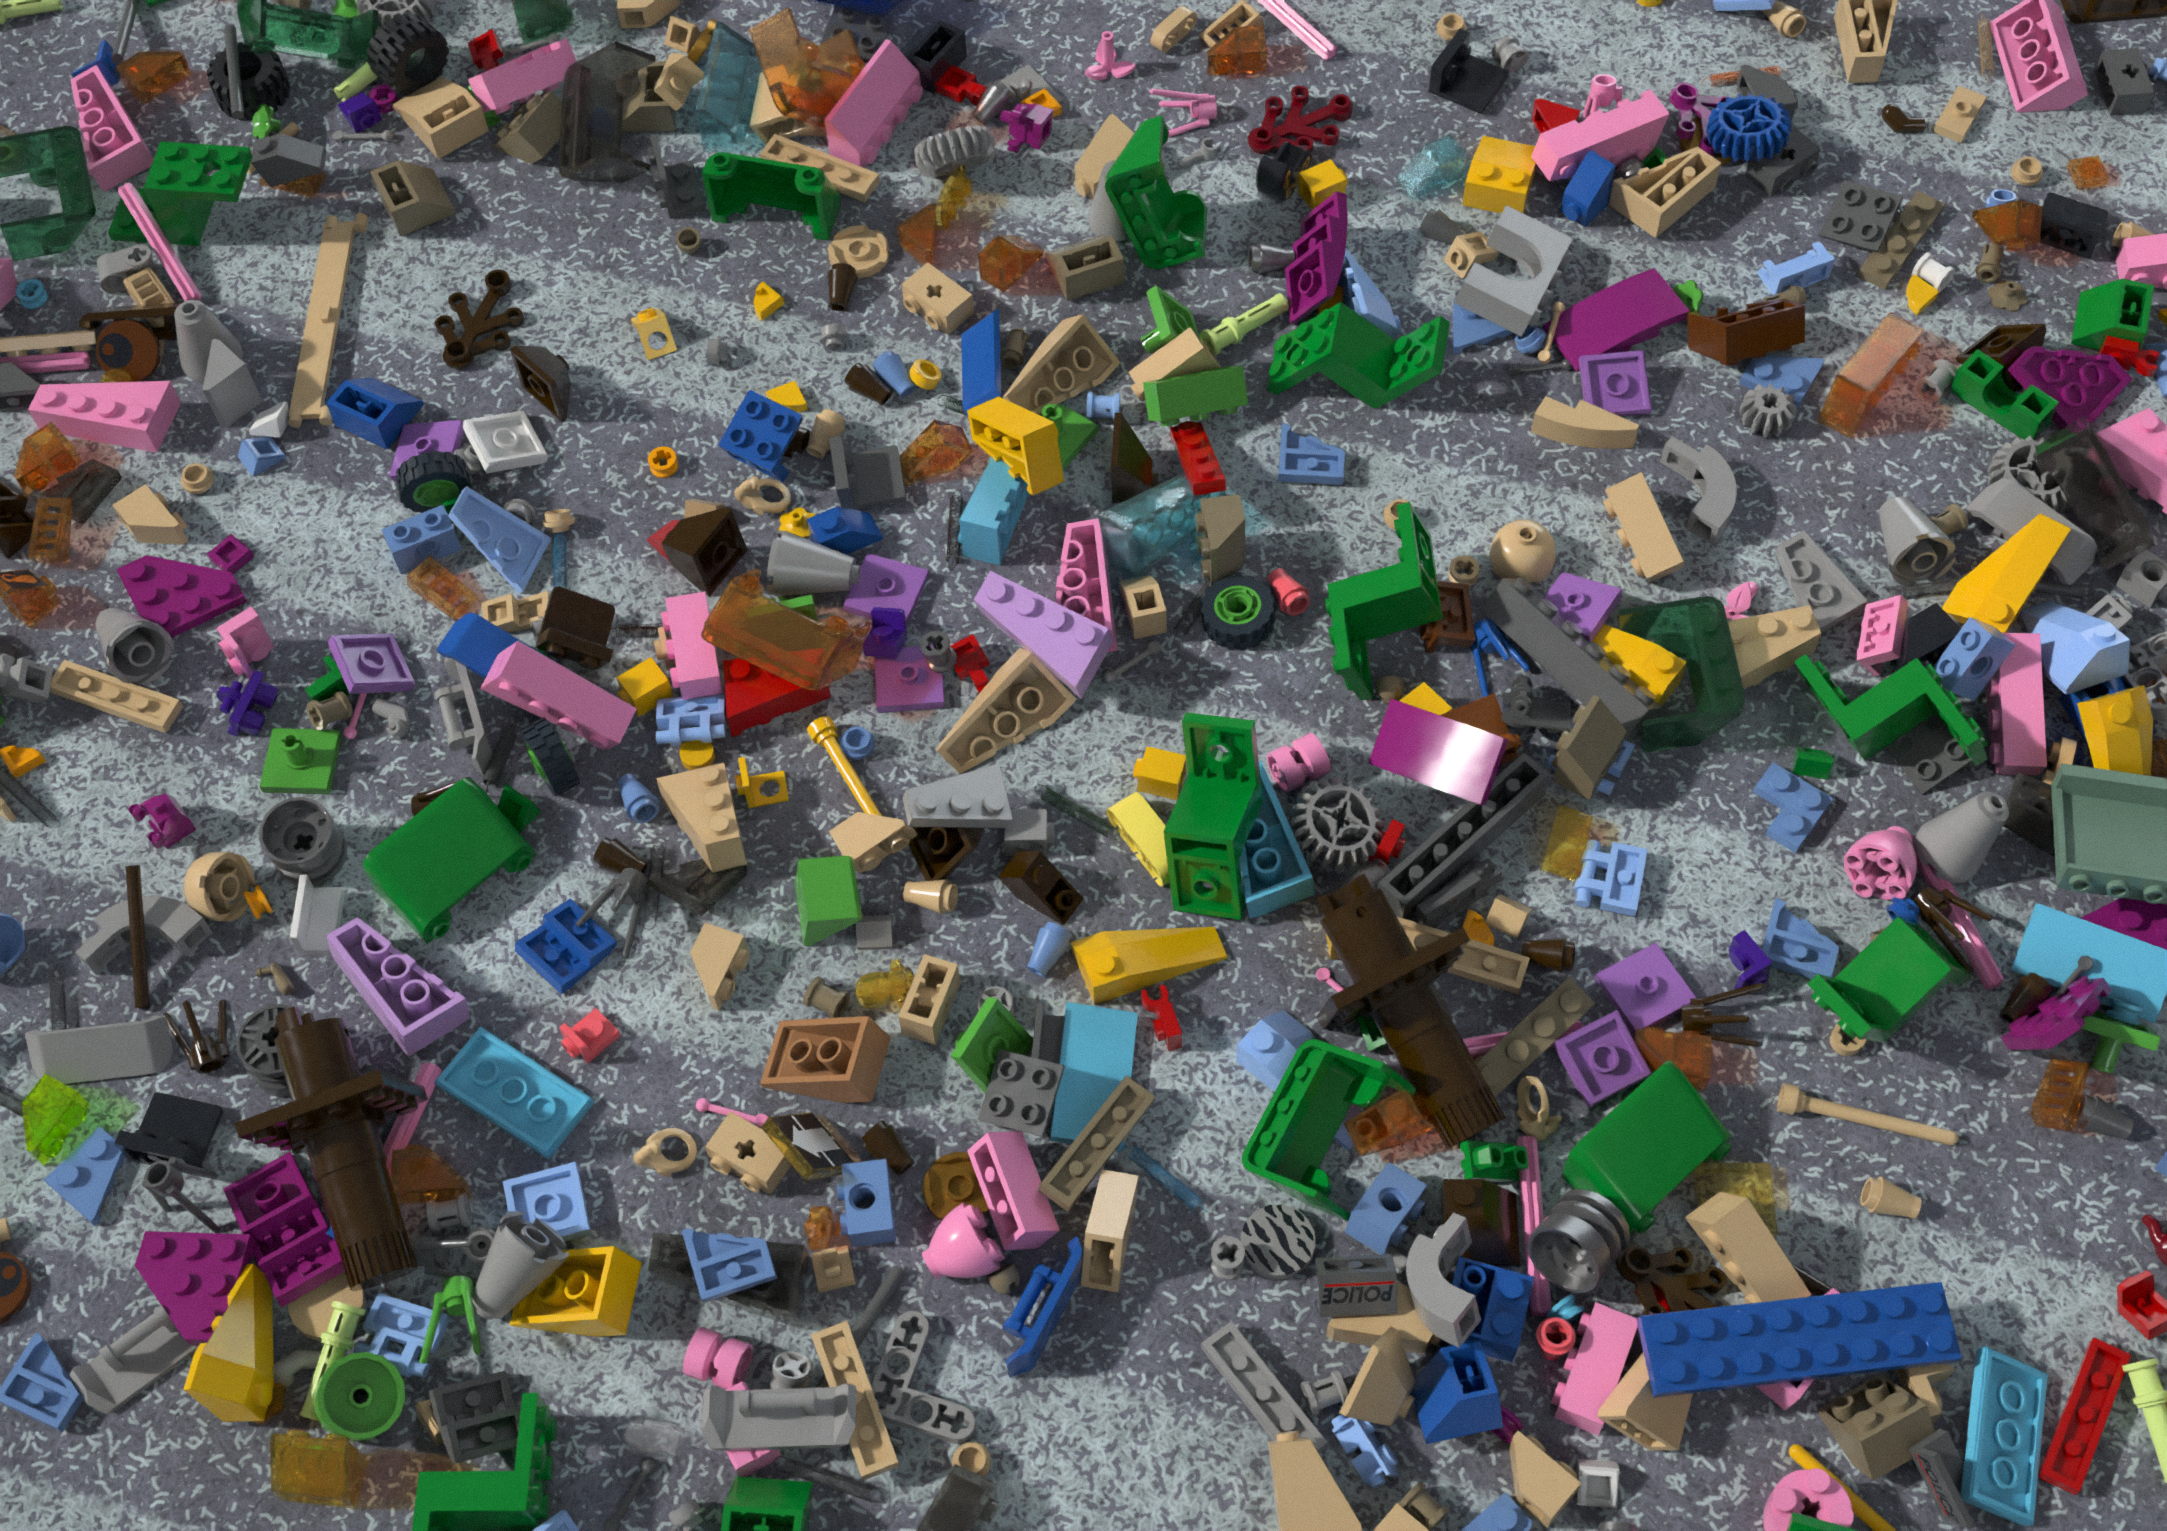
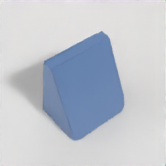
(259, 454)

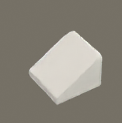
(271, 421)
(1598, 1483)

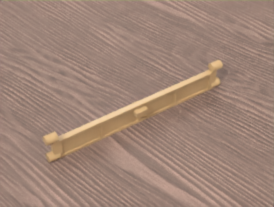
(323, 321)

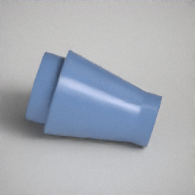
(893, 372)
(638, 800)
(1049, 947)

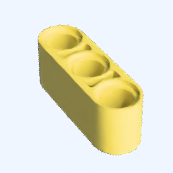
(1142, 833)

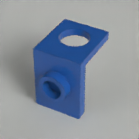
(104, 63)

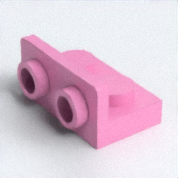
(1882, 633)
(244, 641)

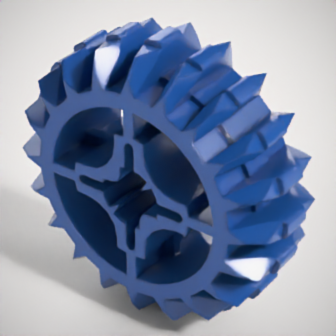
(1749, 127)

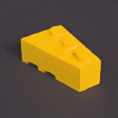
(1019, 439)

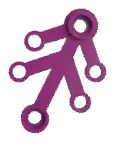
(1688, 100)

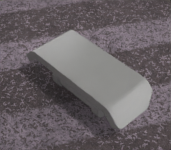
(2012, 507)
(460, 739)
(101, 1050)
(131, 1363)
(779, 1418)

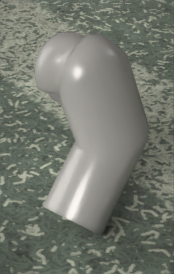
(397, 717)
(294, 1362)

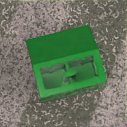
(2113, 310)
(767, 1505)

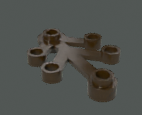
(478, 324)
(1676, 1289)

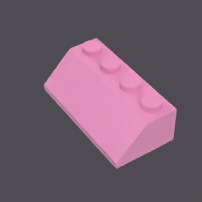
(2038, 57)
(873, 106)

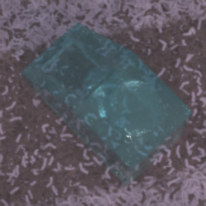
(1433, 167)

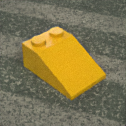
(1499, 175)
(583, 1296)

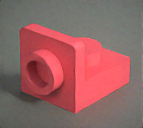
(588, 1036)

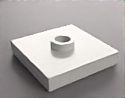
(505, 441)

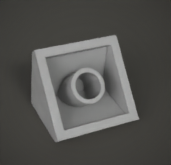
(228, 385)

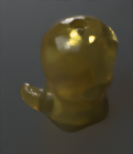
(883, 987)

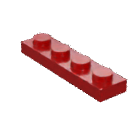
(1197, 458)
(2084, 1416)

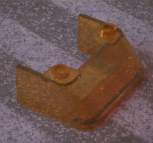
(803, 76)
(780, 638)

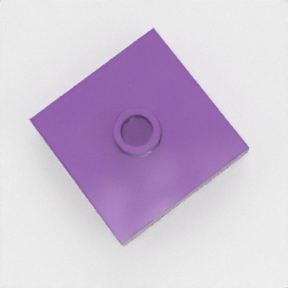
(1616, 382)
(427, 438)
(886, 585)
(1584, 602)
(371, 663)
(907, 682)
(1645, 988)
(1602, 1059)

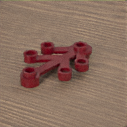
(1339, 109)

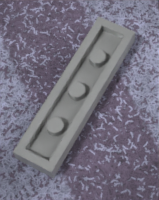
(1258, 1385)

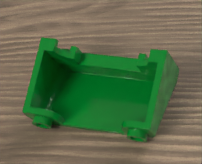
(738, 180)
(1160, 223)
(444, 857)
(1648, 1146)

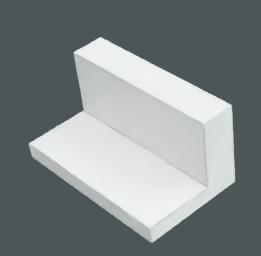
(315, 916)

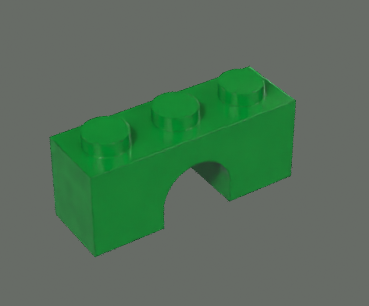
(1982, 386)

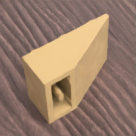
(442, 116)

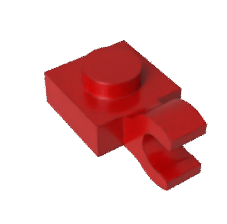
(486, 50)
(960, 84)
(2128, 355)
(971, 661)
(1166, 1025)

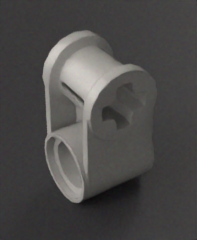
(121, 264)

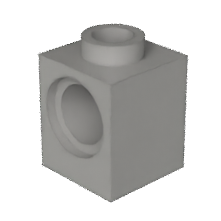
(2145, 578)
(1029, 831)

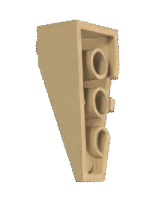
(1063, 366)
(1009, 708)

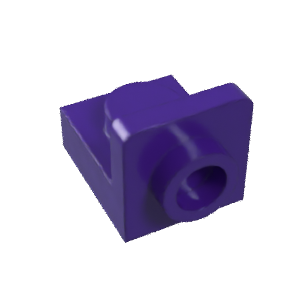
(360, 112)
(887, 634)
(1749, 957)

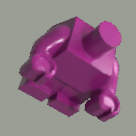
(1028, 125)
(167, 820)

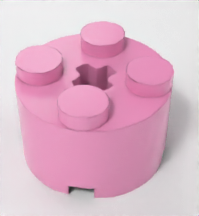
(1807, 1492)

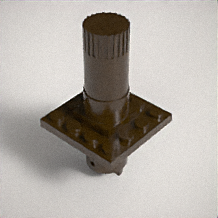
(1400, 995)
(336, 1122)

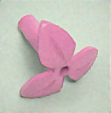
(1106, 57)
(1740, 600)

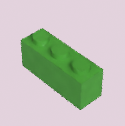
(1195, 395)

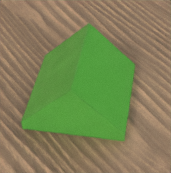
(826, 896)

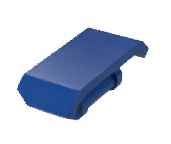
(981, 362)
(475, 643)
(1036, 1338)

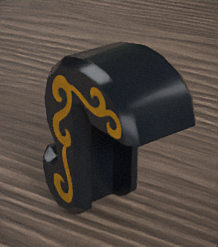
(1279, 176)

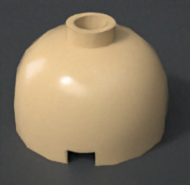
(1523, 551)
(216, 881)

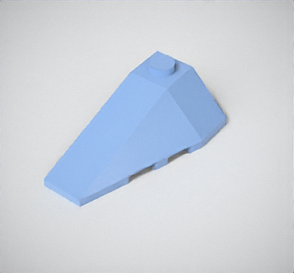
(1365, 298)
(2076, 646)
(1269, 1050)

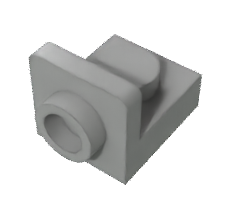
(2116, 612)

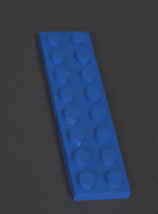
(1798, 1339)

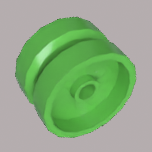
(335, 1401)

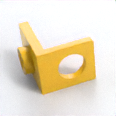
(649, 322)
(751, 785)

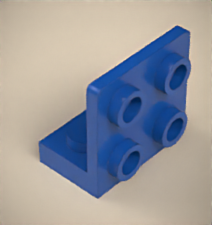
(761, 434)

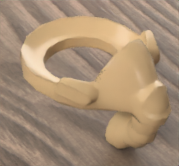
(750, 498)
(1534, 1122)
(652, 1158)

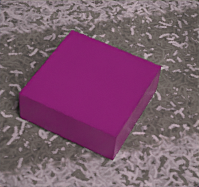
(230, 555)

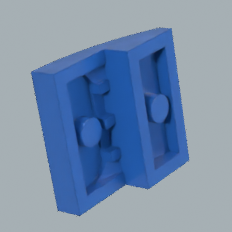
(562, 949)

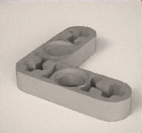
(2150, 663)
(907, 1398)

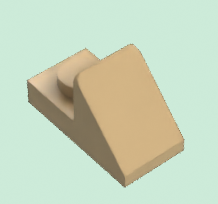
(677, 79)
(1918, 1381)

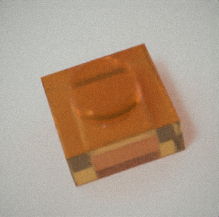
(2088, 172)

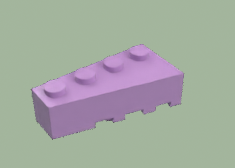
(1059, 637)
(400, 993)

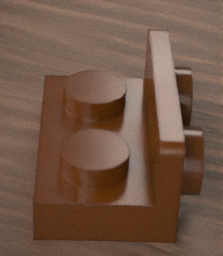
(1457, 621)

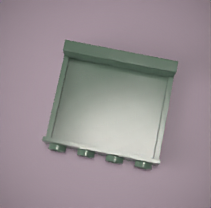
(2110, 833)

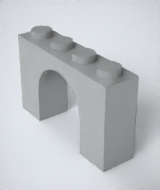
(1509, 301)

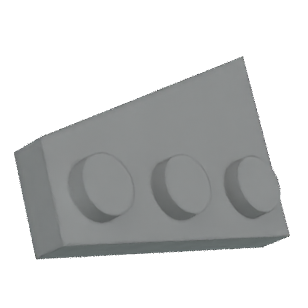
(1818, 581)
(963, 800)

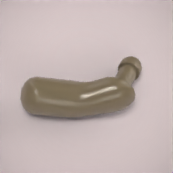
(281, 979)

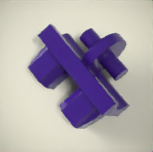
(242, 716)

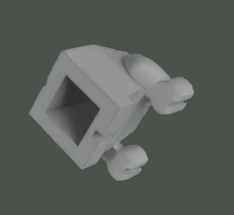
(24, 680)

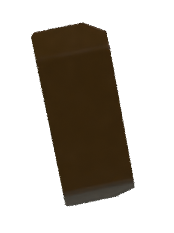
(2112, 10)
(95, 319)

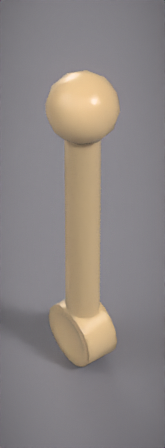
(1544, 356)

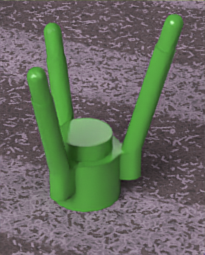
(457, 1299)

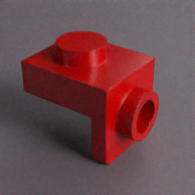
(1391, 843)
(2142, 1305)

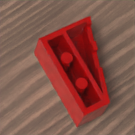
(759, 696)

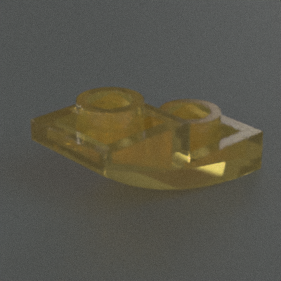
(953, 197)
(1566, 843)

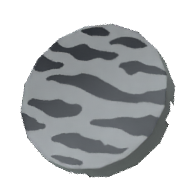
(1278, 1242)

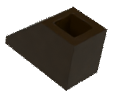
(1040, 885)

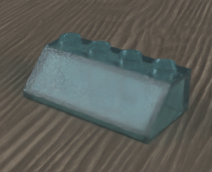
(727, 91)

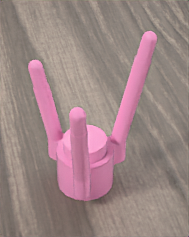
(1602, 92)
(1201, 107)

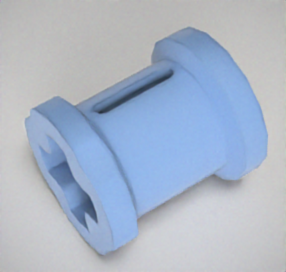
(1102, 406)

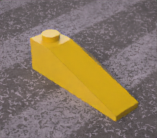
(2006, 578)
(1646, 661)
(2119, 731)
(1134, 959)
(235, 1367)

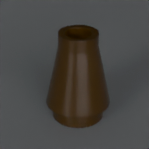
(841, 284)
(866, 383)
(615, 857)
(1550, 953)
(2026, 997)
(885, 1143)

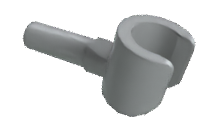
(1205, 153)

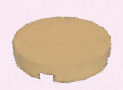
(849, 249)
(314, 1310)

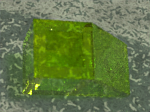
(49, 1117)

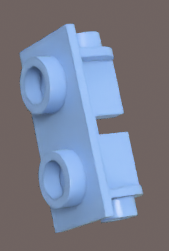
(1376, 1458)

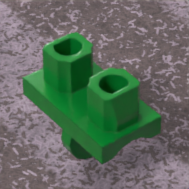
(1493, 1161)

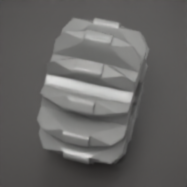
(1768, 410)

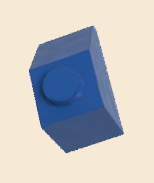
(1588, 189)
(844, 529)

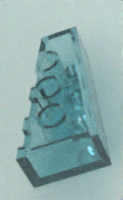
(1150, 525)

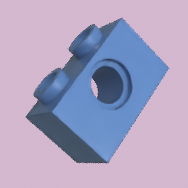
(421, 537)
(1972, 658)
(862, 1182)
(1386, 1209)

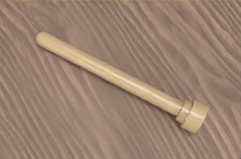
(1794, 1100)

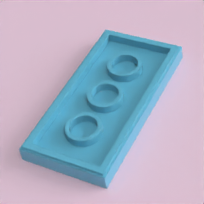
(2128, 965)
(1096, 1058)
(514, 1092)
(2004, 1437)

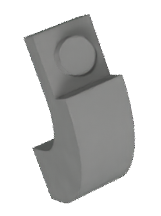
(1712, 478)
(163, 920)
(1440, 1305)

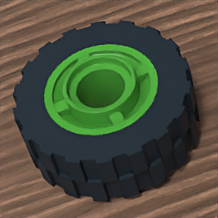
(431, 479)
(1236, 595)
(549, 756)

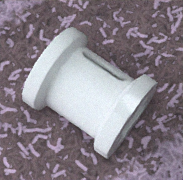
(1933, 272)

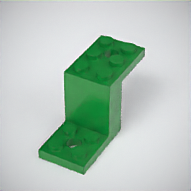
(183, 192)
(1358, 355)
(1383, 602)
(1894, 708)
(1213, 815)
(1887, 981)
(494, 1498)

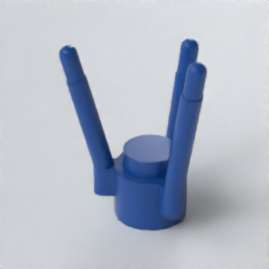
(1490, 640)

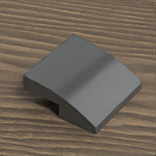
(476, 1416)

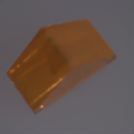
(919, 235)

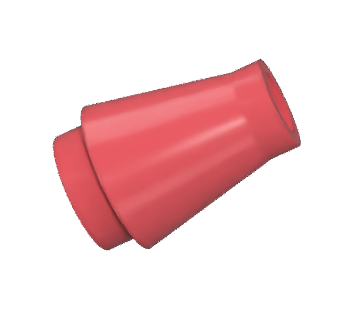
(1290, 594)
(1556, 1331)

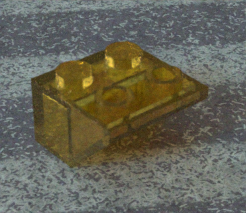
(316, 1469)

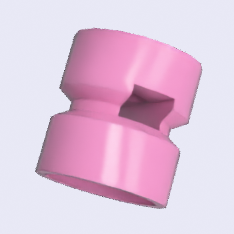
(1301, 761)
(717, 1359)

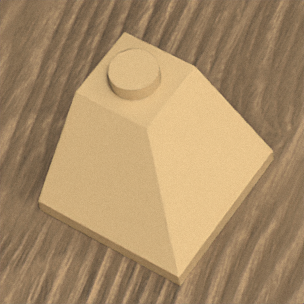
(1382, 1383)

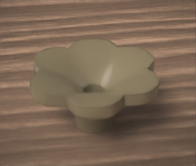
(2007, 295)

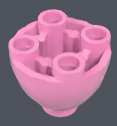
(1882, 864)
(962, 1246)

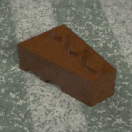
(1747, 333)

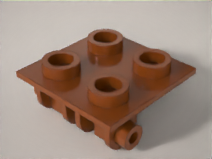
(1487, 716)

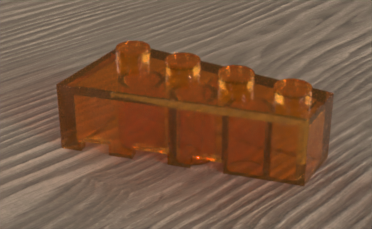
(1870, 374)

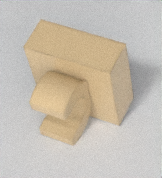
(833, 1268)

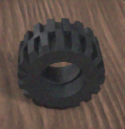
(407, 53)
(261, 81)

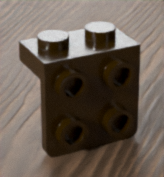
(576, 628)

